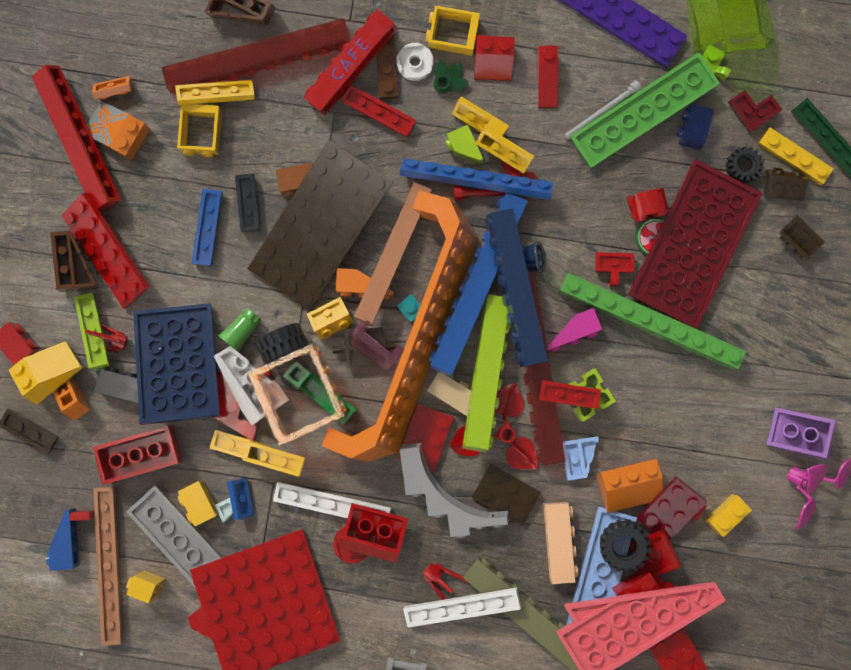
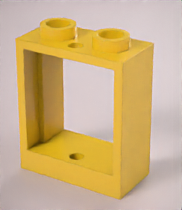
(457, 15)
(199, 111)

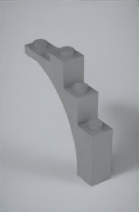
(420, 481)

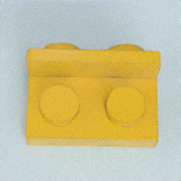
(330, 318)

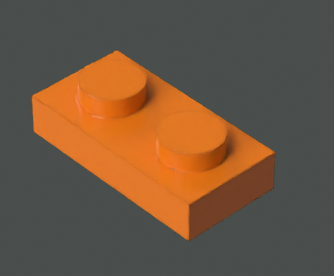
(112, 87)

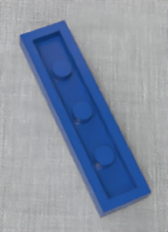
(207, 227)

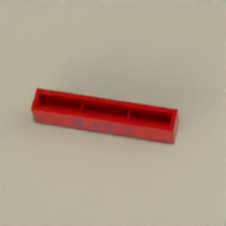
(350, 62)

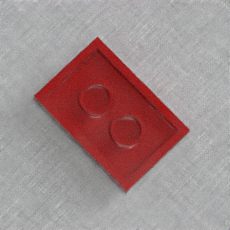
(431, 430)

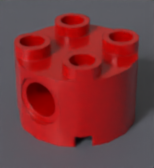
(648, 203)

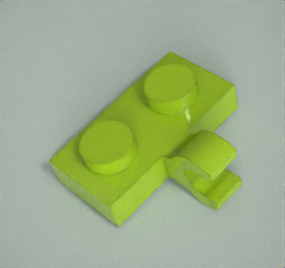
(713, 58)

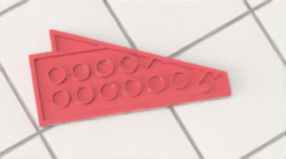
(623, 626)

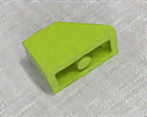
(463, 145)

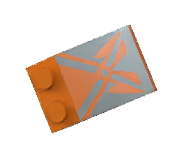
(117, 130)

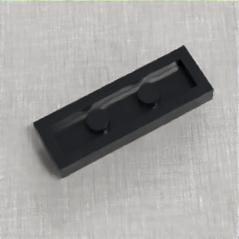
(247, 203)

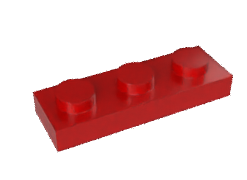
(570, 394)

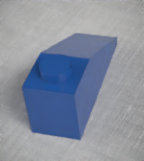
(64, 548)

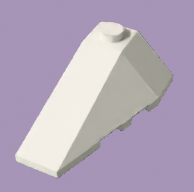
(235, 371)

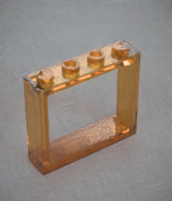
(267, 404)

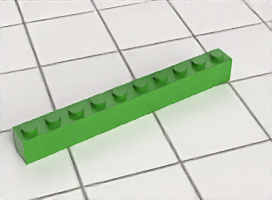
(652, 322)

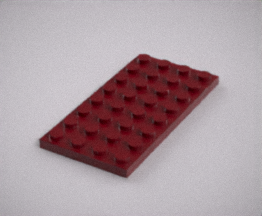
(694, 244)

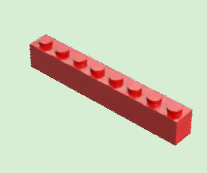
(76, 137)

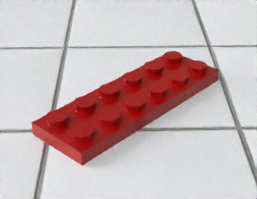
(105, 250)

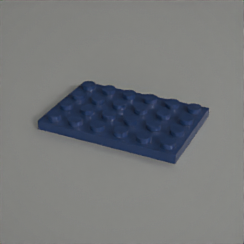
(176, 364)

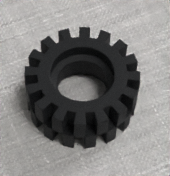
(752, 156)

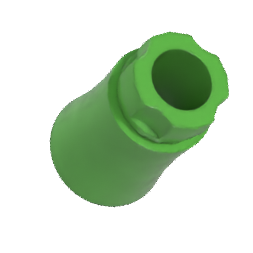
(240, 329)

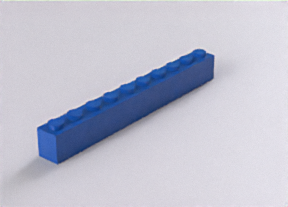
(472, 298)

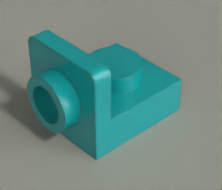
(409, 308)

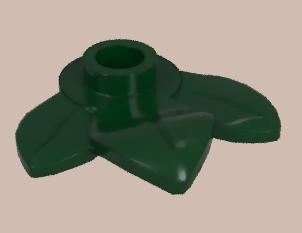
(450, 75)

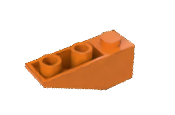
(354, 282)

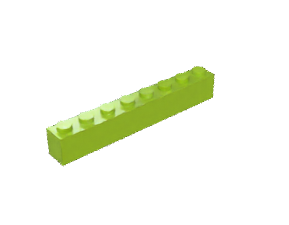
(486, 375)

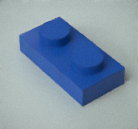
(240, 498)

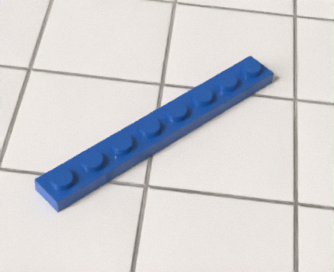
(477, 178)

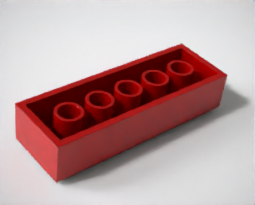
(674, 651)

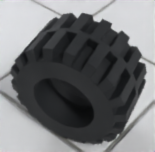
(281, 342)
(630, 561)

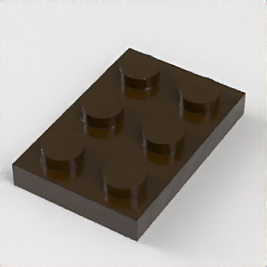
(506, 493)

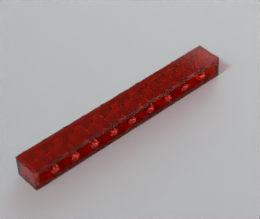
(258, 55)
(543, 413)

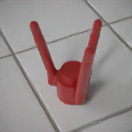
(117, 341)
(432, 575)

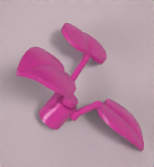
(811, 480)

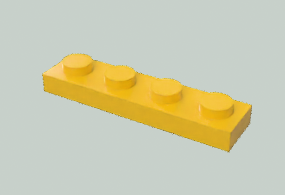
(214, 92)
(795, 156)

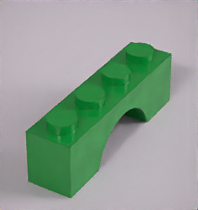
(314, 387)

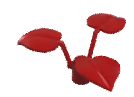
(522, 452)

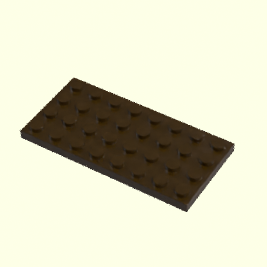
(320, 225)

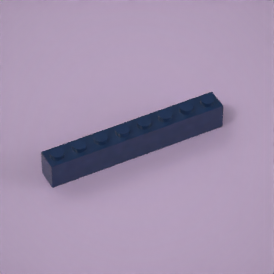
(516, 288)

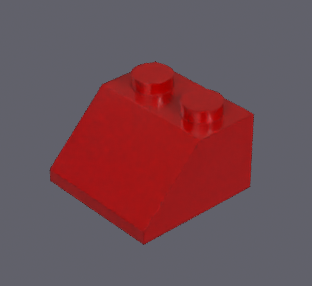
(494, 58)

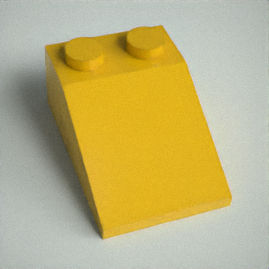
(45, 371)

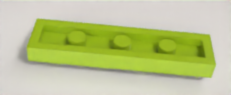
(89, 319)

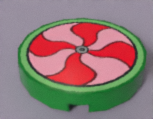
(646, 234)

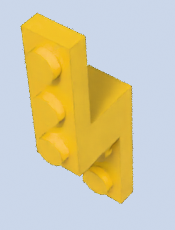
(492, 135)
(257, 453)

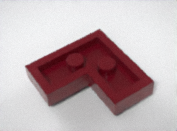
(751, 114)

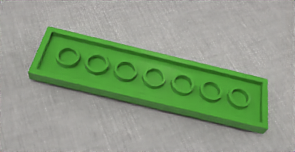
(644, 110)

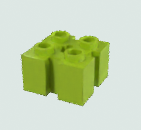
(592, 380)

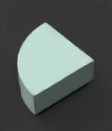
(224, 509)

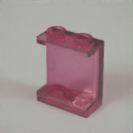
(374, 349)

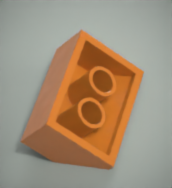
(630, 485)

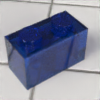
(695, 126)

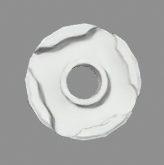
(418, 72)

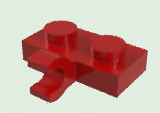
(614, 264)

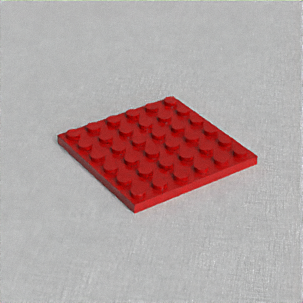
(265, 604)

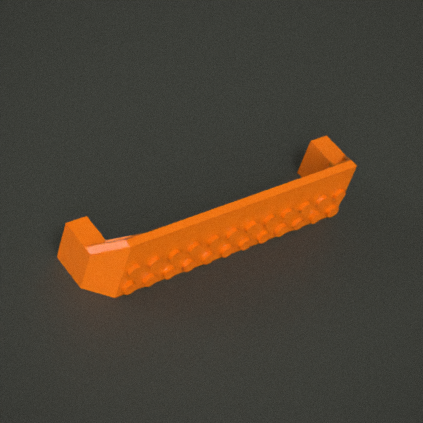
(413, 368)

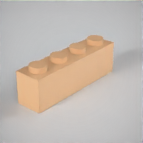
(559, 542)

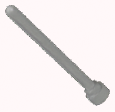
(632, 89)

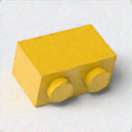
(197, 503)
(728, 515)
(145, 586)

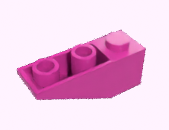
(579, 326)

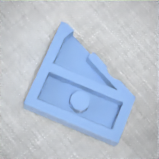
(579, 456)

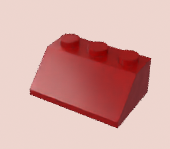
(373, 533)

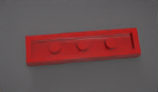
(378, 111)

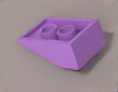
(802, 433)

